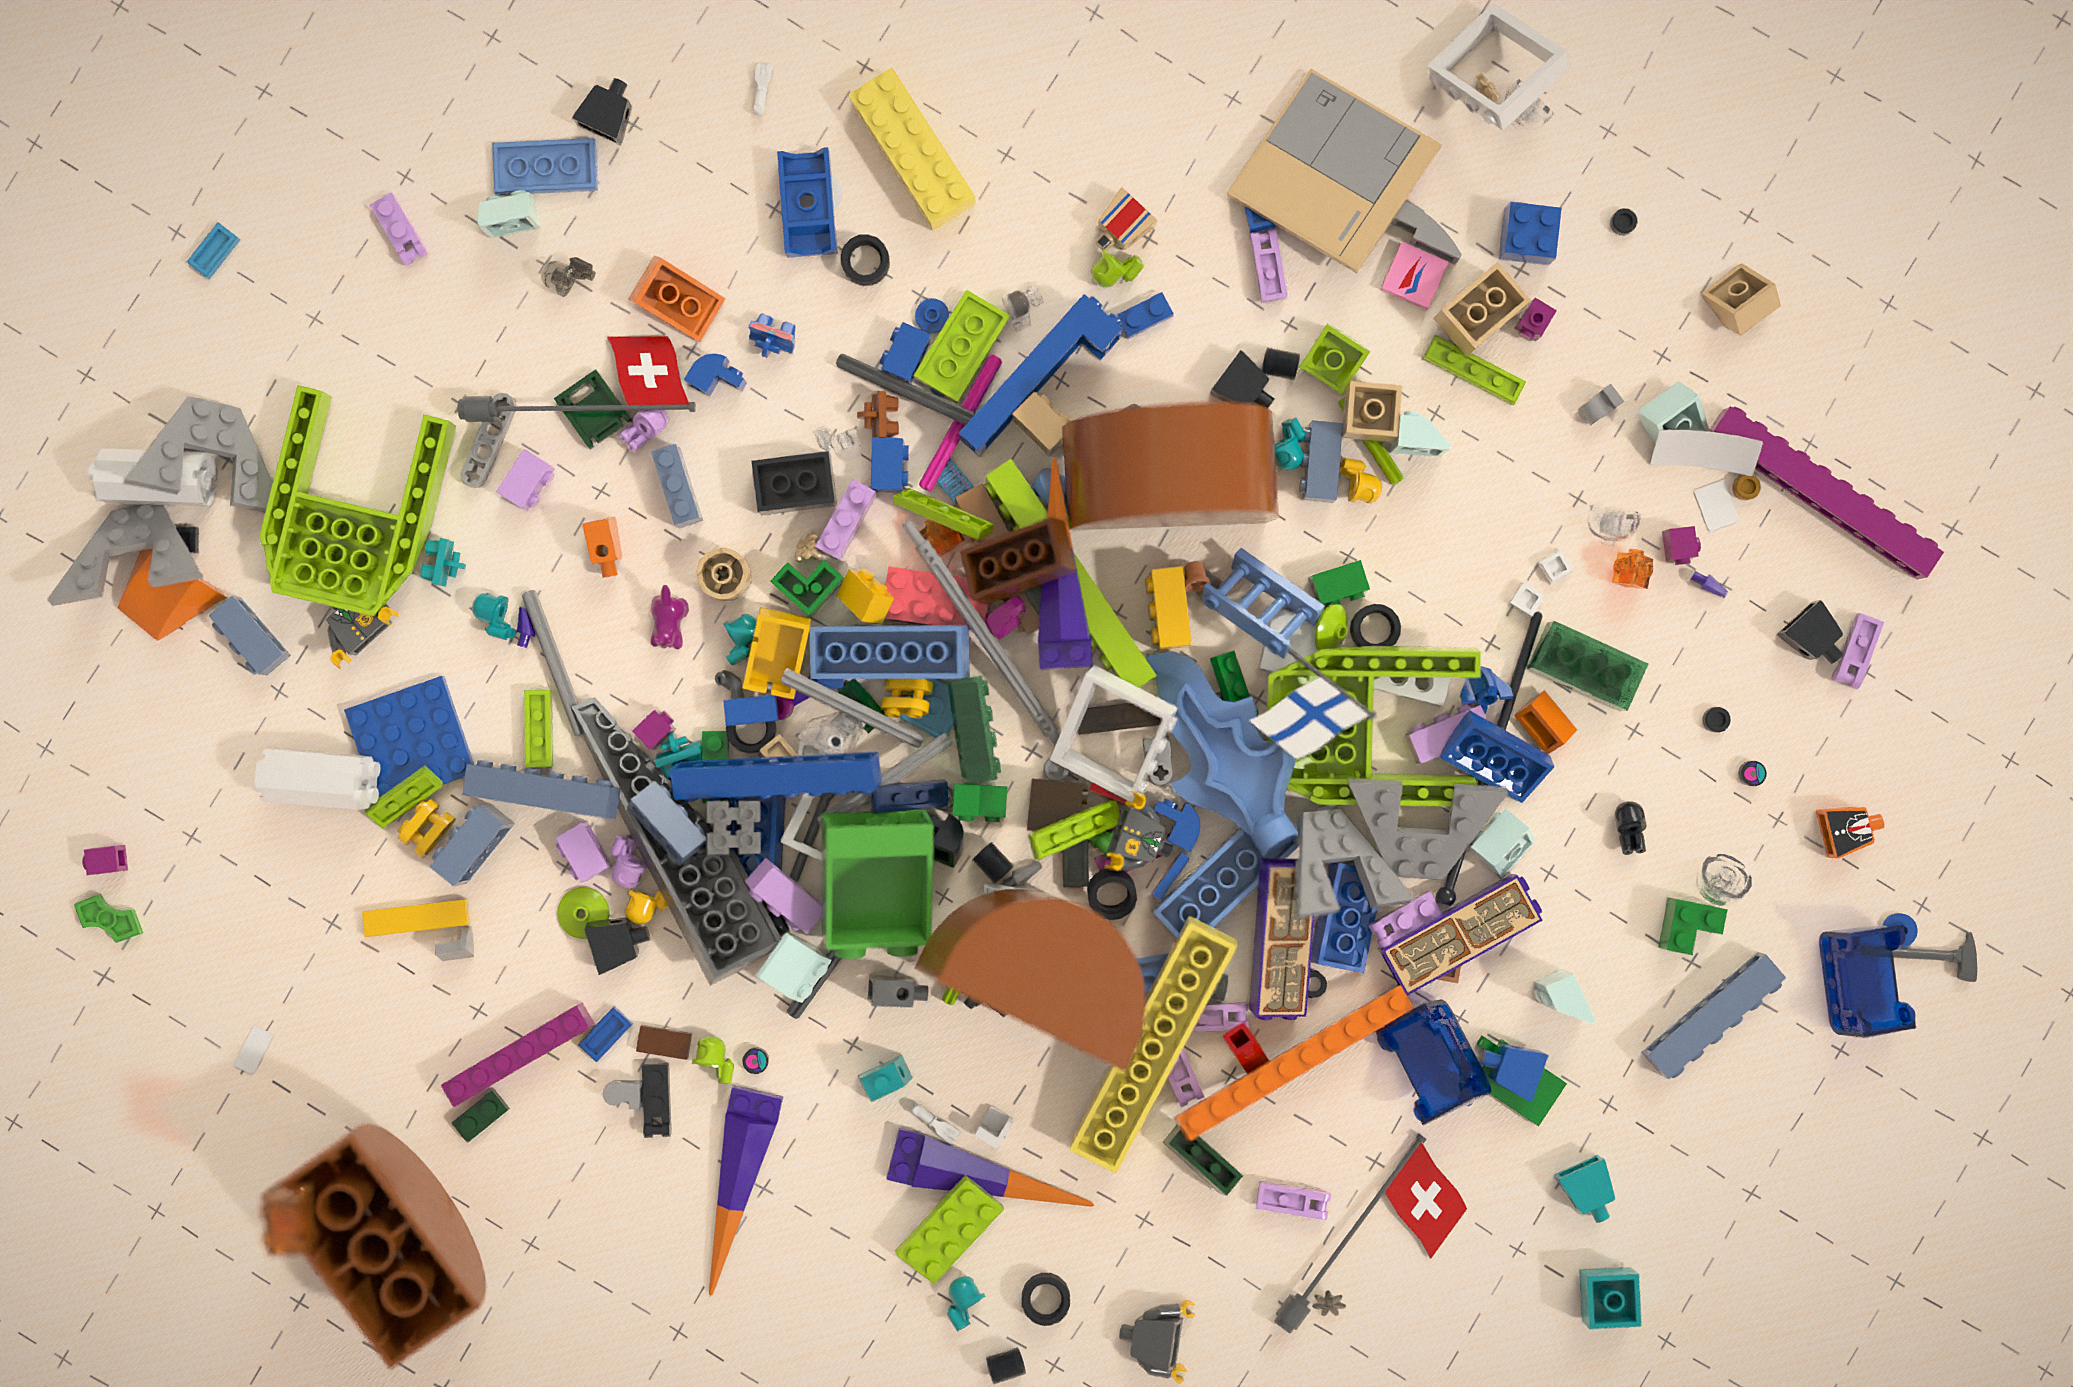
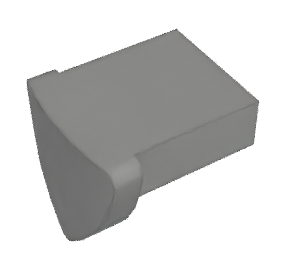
(458, 949)

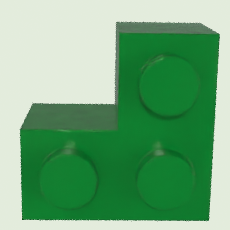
(808, 593)
(979, 800)
(1684, 919)

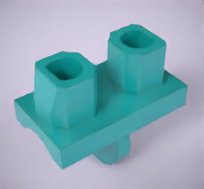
(439, 573)
(668, 759)

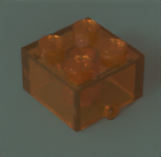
(288, 1220)

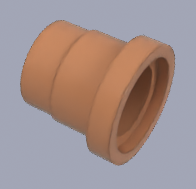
(1195, 577)

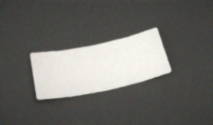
(1707, 450)

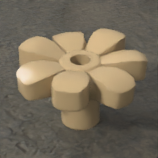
(1486, 88)
(807, 549)

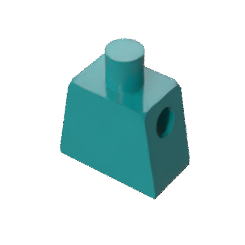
(885, 1078)
(1588, 1187)

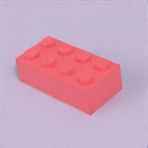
(922, 599)

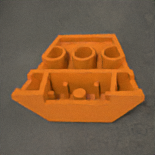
(164, 607)

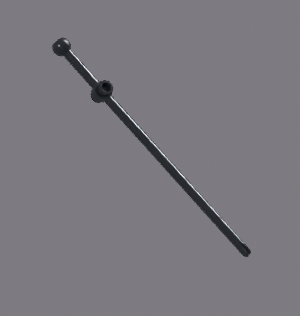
(1447, 894)

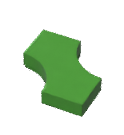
(118, 923)

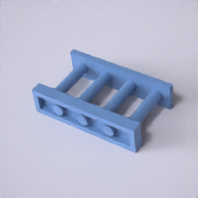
(1276, 586)

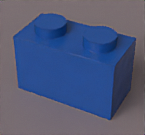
(905, 352)
(888, 464)

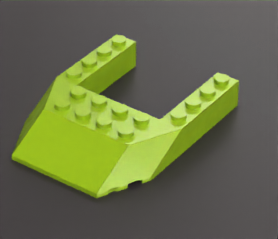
(339, 549)
(1326, 773)

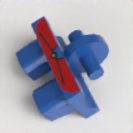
(770, 338)

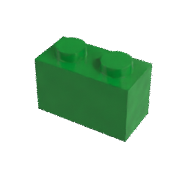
(1340, 583)

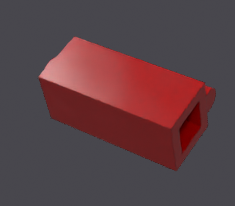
(1245, 1047)

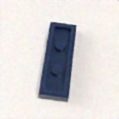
(909, 796)

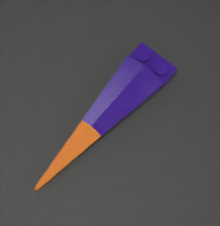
(1063, 621)
(746, 1138)
(937, 1165)

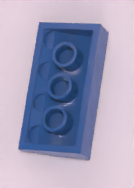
(1496, 756)
(771, 831)
(1344, 936)

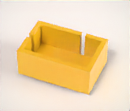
(1168, 608)
(775, 647)

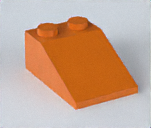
(676, 298)

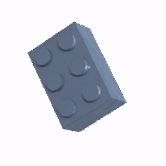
(471, 844)

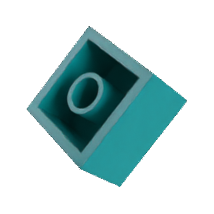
(1610, 1298)

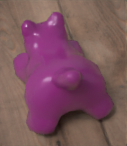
(667, 617)

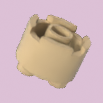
(710, 580)

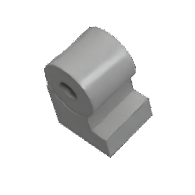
(1601, 404)
(624, 1091)

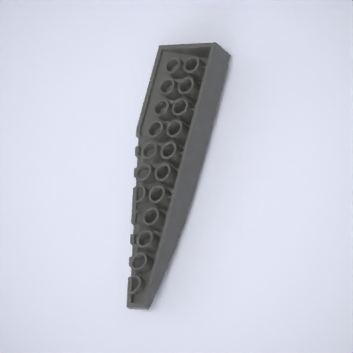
(706, 891)

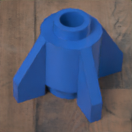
(1485, 689)

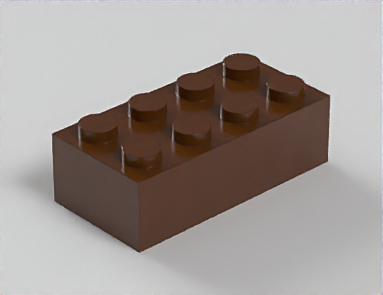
(1018, 560)

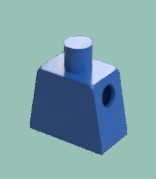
(1516, 1068)

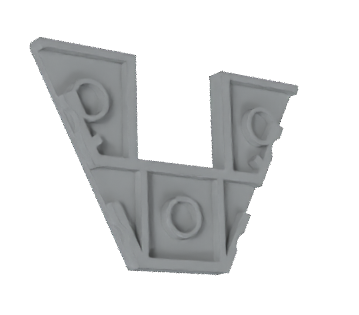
(208, 429)
(123, 533)
(1332, 838)
(1424, 851)

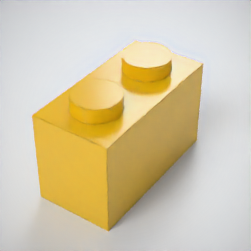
(865, 596)

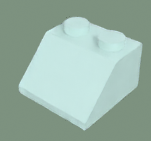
(508, 214)
(1673, 410)
(1419, 437)
(1503, 842)
(794, 967)
(1563, 994)

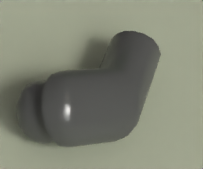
(731, 682)

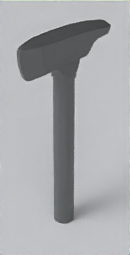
(811, 835)
(1965, 957)

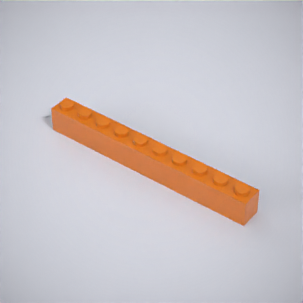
(1293, 1062)

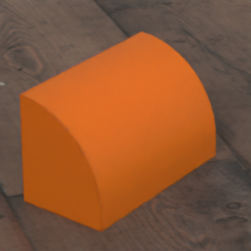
(1545, 722)

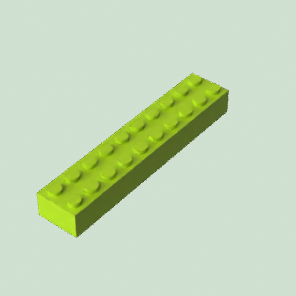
(1106, 630)

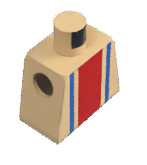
(1124, 222)

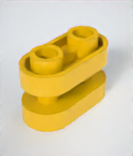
(912, 707)
(411, 829)

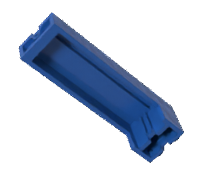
(1080, 325)

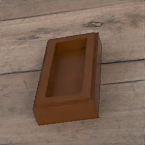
(664, 1042)

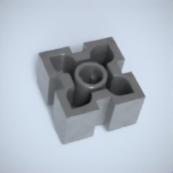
(744, 839)

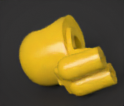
(1362, 485)
(643, 906)

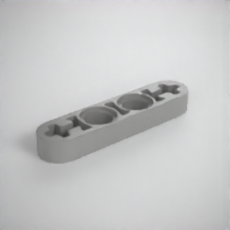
(493, 442)

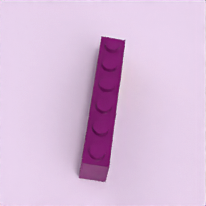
(518, 1054)

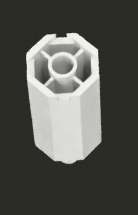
(113, 466)
(317, 779)

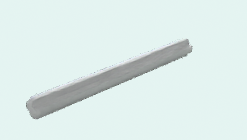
(552, 656)
(852, 708)
(895, 773)

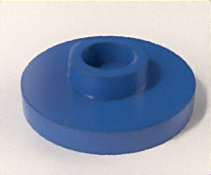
(931, 315)
(1909, 926)

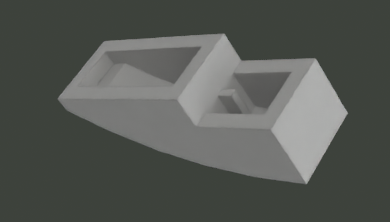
(1426, 233)

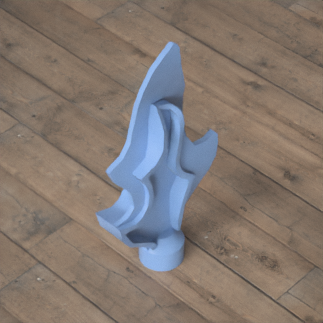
(1229, 759)

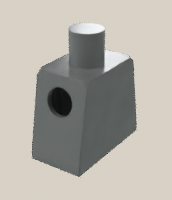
(883, 991)

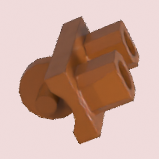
(875, 415)

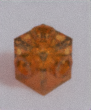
(941, 537)
(1632, 569)

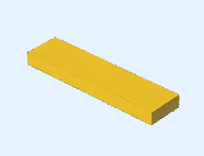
(415, 918)

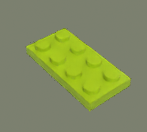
(961, 346)
(949, 1229)

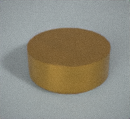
(1746, 487)

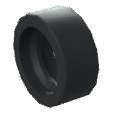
(862, 240)
(1384, 610)
(751, 748)
(1114, 911)
(1045, 1319)

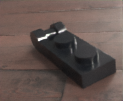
(656, 1099)

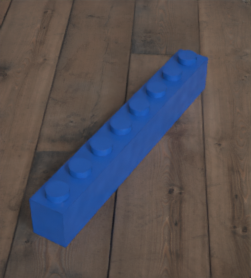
(776, 776)

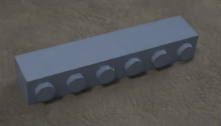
(541, 791)
(1714, 1015)

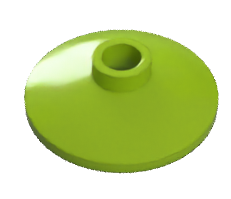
(1331, 627)
(581, 898)

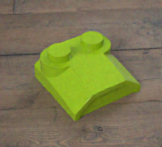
(1334, 358)

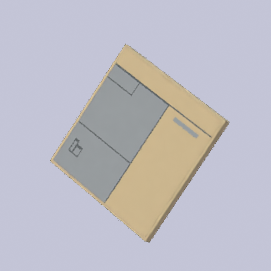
(1334, 170)

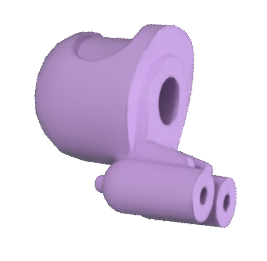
(646, 426)
(627, 867)

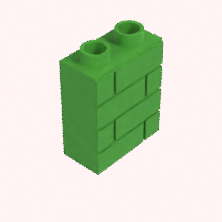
(876, 882)

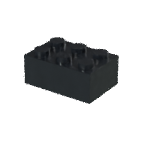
(794, 483)

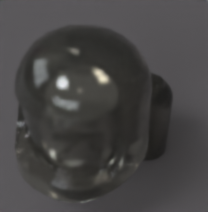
(562, 276)

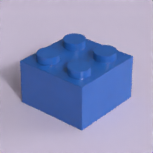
(1530, 233)

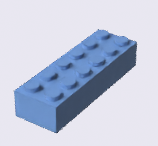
(889, 652)
(1217, 883)

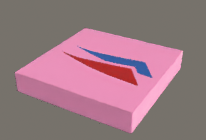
(1414, 275)

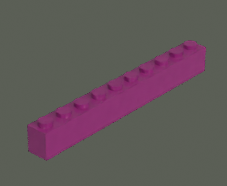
(1834, 497)

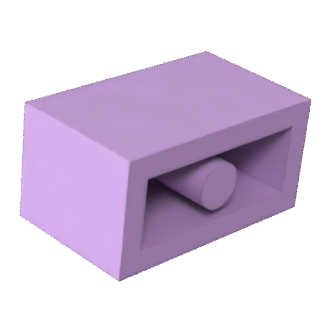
(526, 480)
(583, 852)

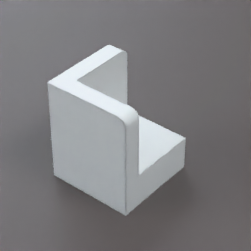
(993, 1127)

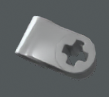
(1163, 759)

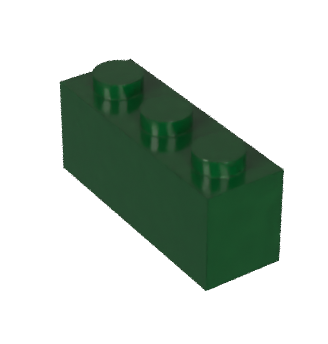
(1204, 1161)

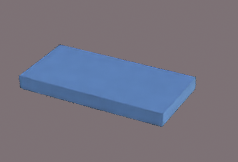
(545, 166)

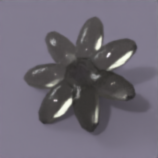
(1329, 1302)

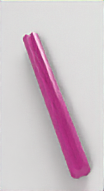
(952, 436)

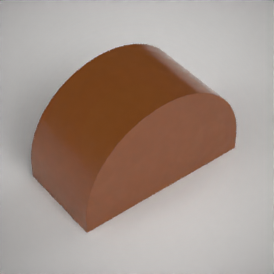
(1171, 467)
(1044, 967)
(389, 1242)

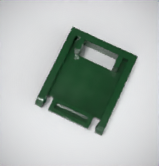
(593, 423)

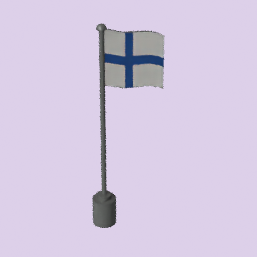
(1309, 714)

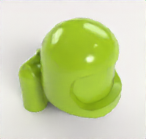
(1111, 269)
(712, 1054)

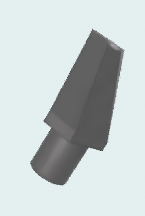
(1022, 875)

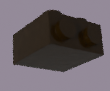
(1053, 802)

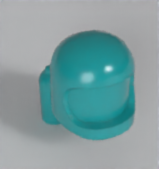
(1288, 451)
(493, 611)
(742, 634)
(963, 1295)

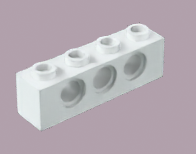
(1433, 694)

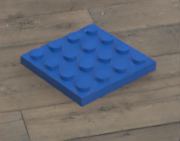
(411, 731)

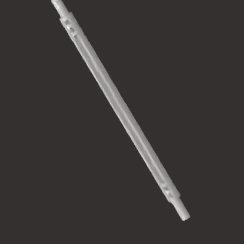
(982, 632)

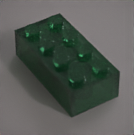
(1587, 666)
(972, 729)

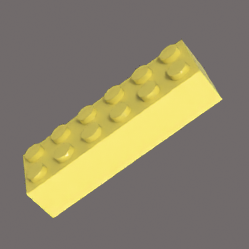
(912, 148)

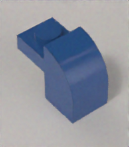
(709, 370)
(1186, 825)

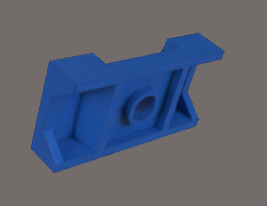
(809, 229)

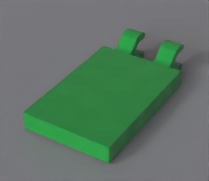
(1545, 1096)

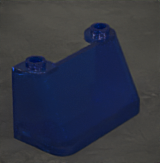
(1863, 981)
(1435, 1060)

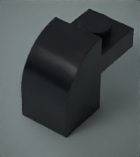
(947, 840)

